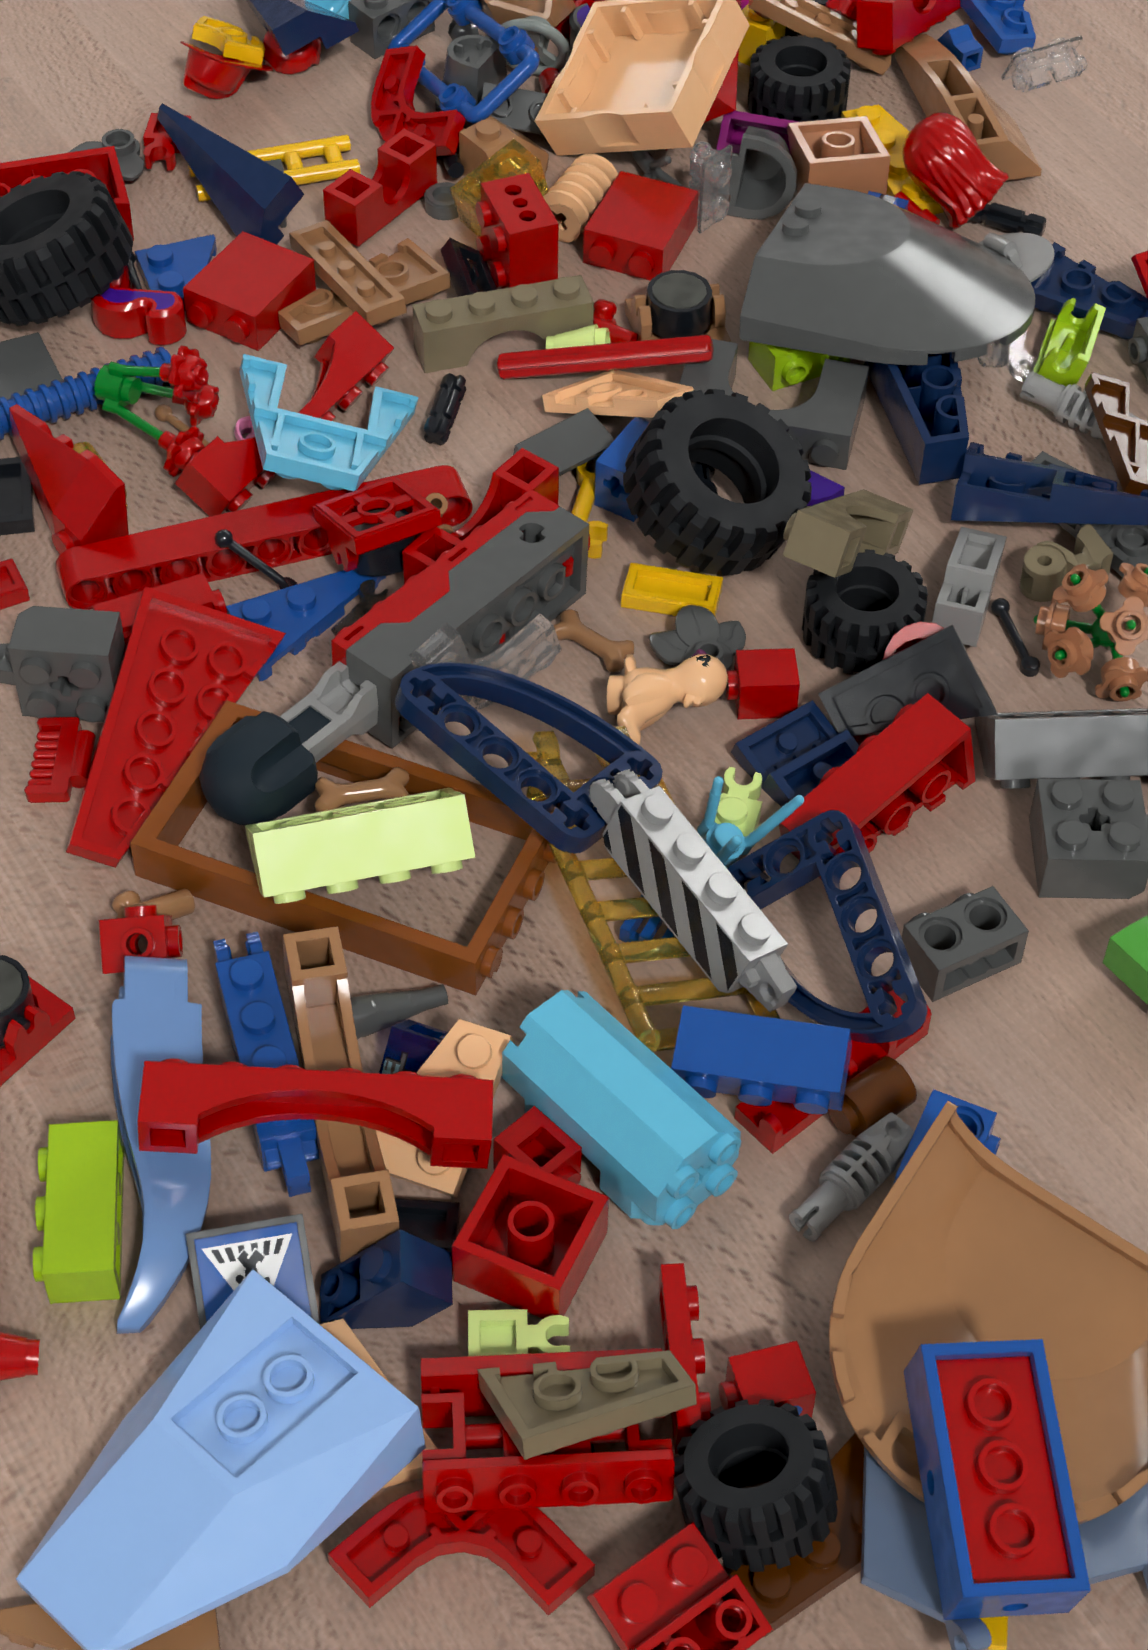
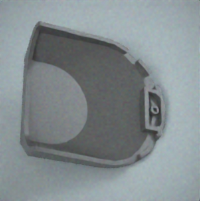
(879, 284)

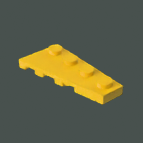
(893, 136)

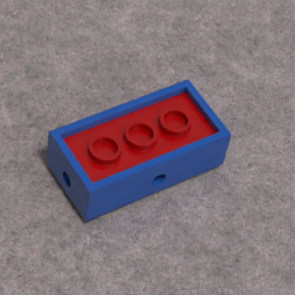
(995, 1480)

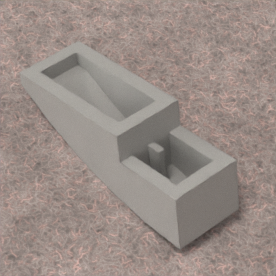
(969, 583)

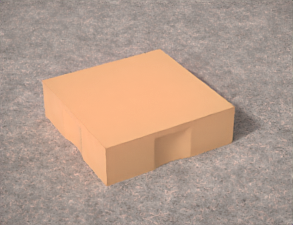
(641, 75)

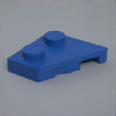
(175, 264)

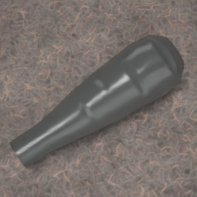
(386, 1009)

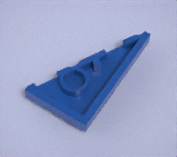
(301, 610)

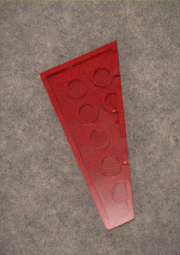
(168, 691)

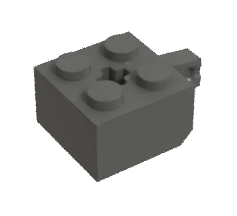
(64, 661)
(1089, 838)

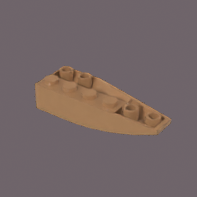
(947, 87)

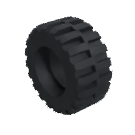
(58, 246)
(689, 516)

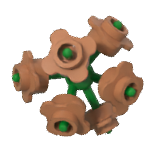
(1117, 631)

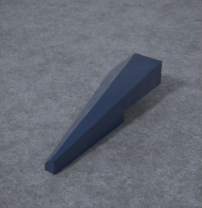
(300, 22)
(1039, 493)

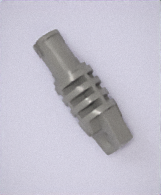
(1065, 401)
(854, 1175)

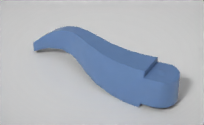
(173, 1189)

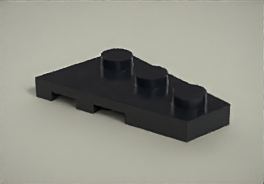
(932, 666)

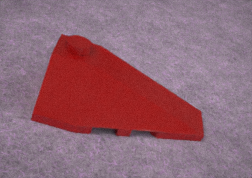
(74, 489)

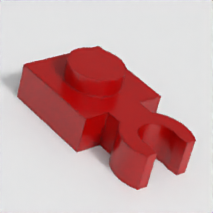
(159, 144)

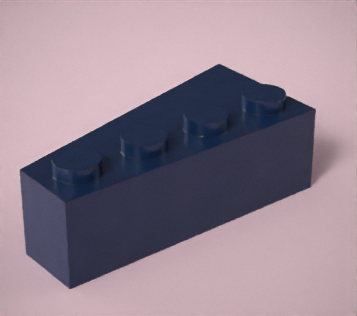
(926, 414)

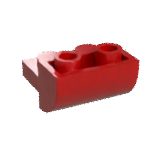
(679, 1600)

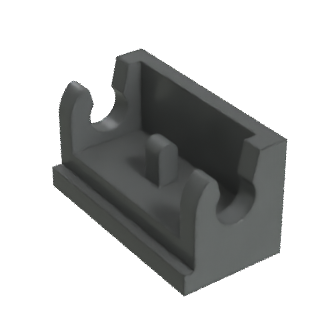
(570, 441)

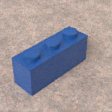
(763, 1059)

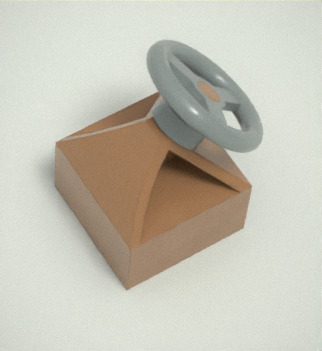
(538, 20)

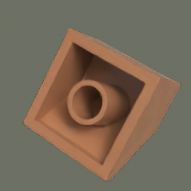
(839, 154)

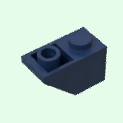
(388, 1284)

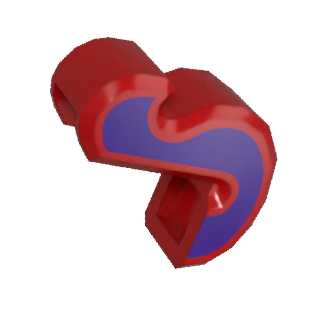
(136, 312)

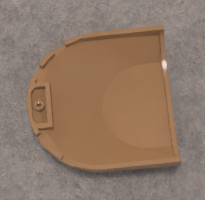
(993, 1257)

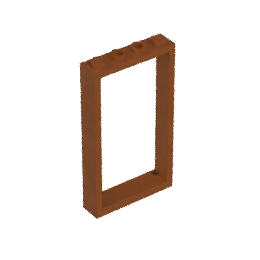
(443, 961)

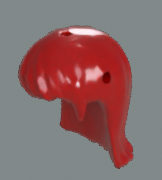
(951, 167)

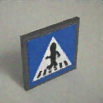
(271, 1247)

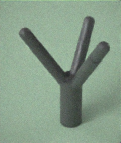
(652, 167)

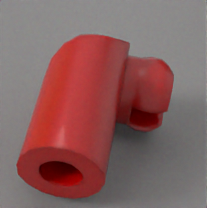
(604, 318)

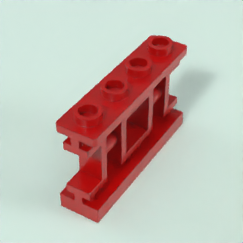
(548, 1480)

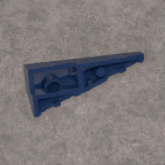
(242, 186)

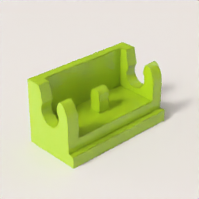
(1068, 344)

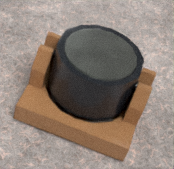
(678, 306)

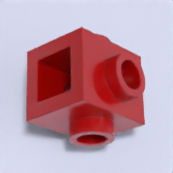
(121, 937)

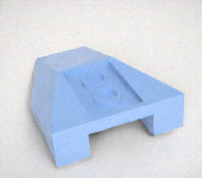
(221, 1474)

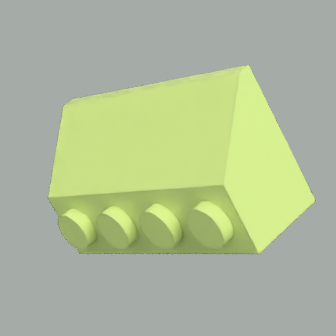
(360, 843)

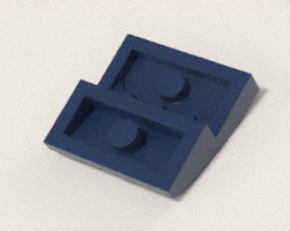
(794, 752)

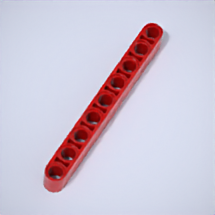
(273, 532)

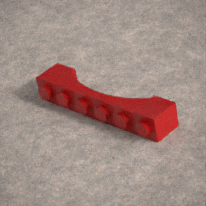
(226, 471)
(195, 1102)

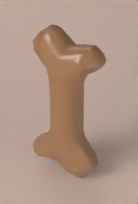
(610, 651)
(337, 795)

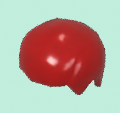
(294, 62)

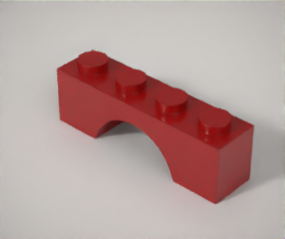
(891, 23)
(507, 484)

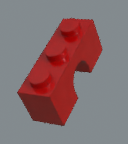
(365, 205)

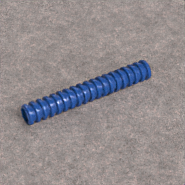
(72, 394)

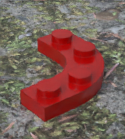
(394, 108)
(407, 1537)

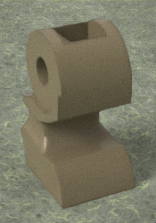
(1049, 563)

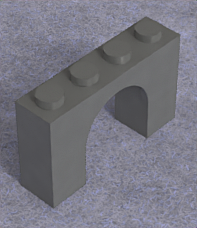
(822, 424)

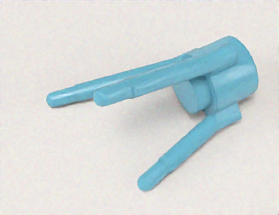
(726, 838)

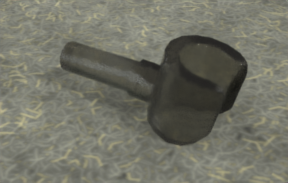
(367, 599)

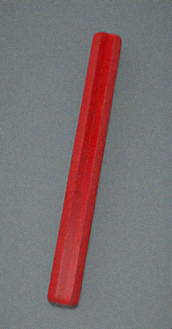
(605, 357)

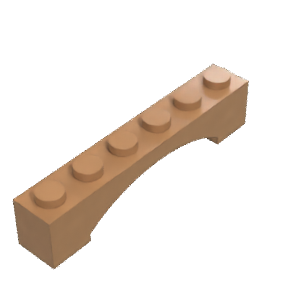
(349, 1154)

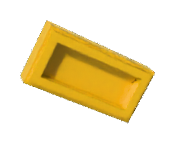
(669, 589)

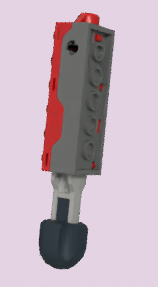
(484, 588)

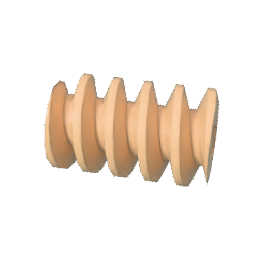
(579, 194)

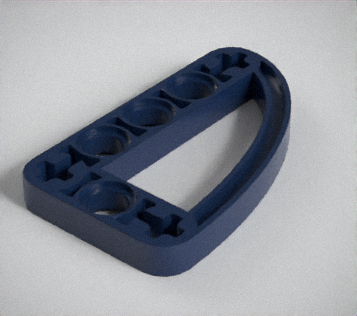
(437, 691)
(822, 860)

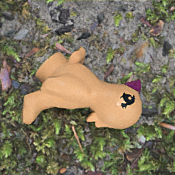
(650, 693)

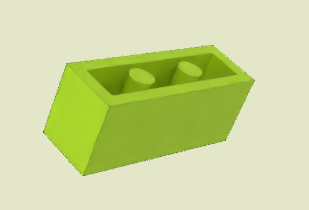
(81, 1212)

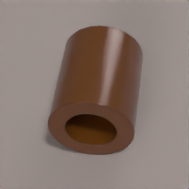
(873, 1095)

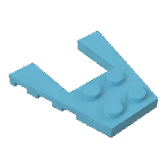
(315, 447)

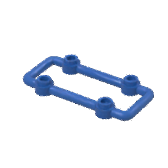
(514, 45)

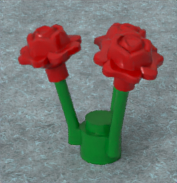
(188, 375)

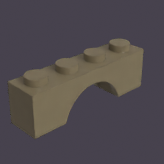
(455, 327)
(835, 531)

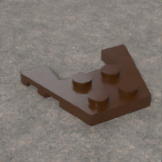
(1123, 435)

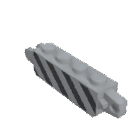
(692, 890)

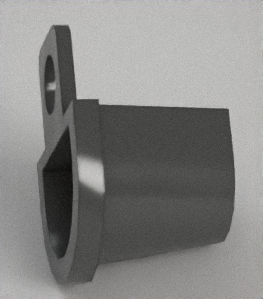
(471, 63)
(761, 175)

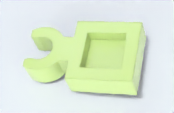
(740, 802)
(508, 1333)

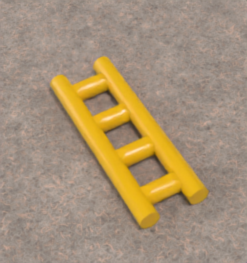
(292, 155)

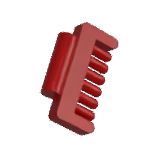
(61, 759)

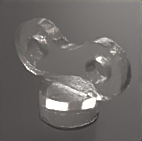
(1011, 356)

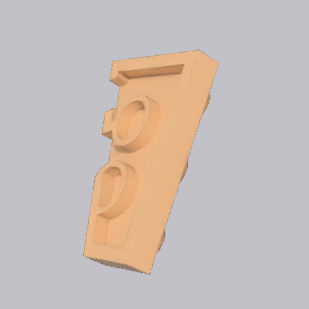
(614, 395)
(464, 1050)

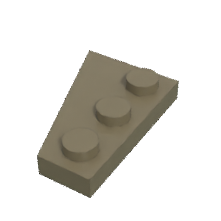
(571, 1406)

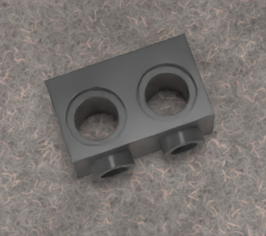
(381, 21)
(964, 942)

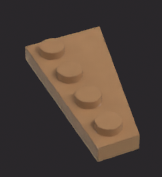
(322, 311)

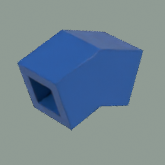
(964, 46)

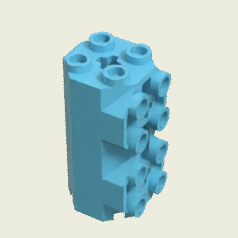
(628, 1110)

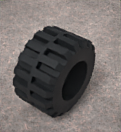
(799, 79)
(859, 612)
(762, 1521)

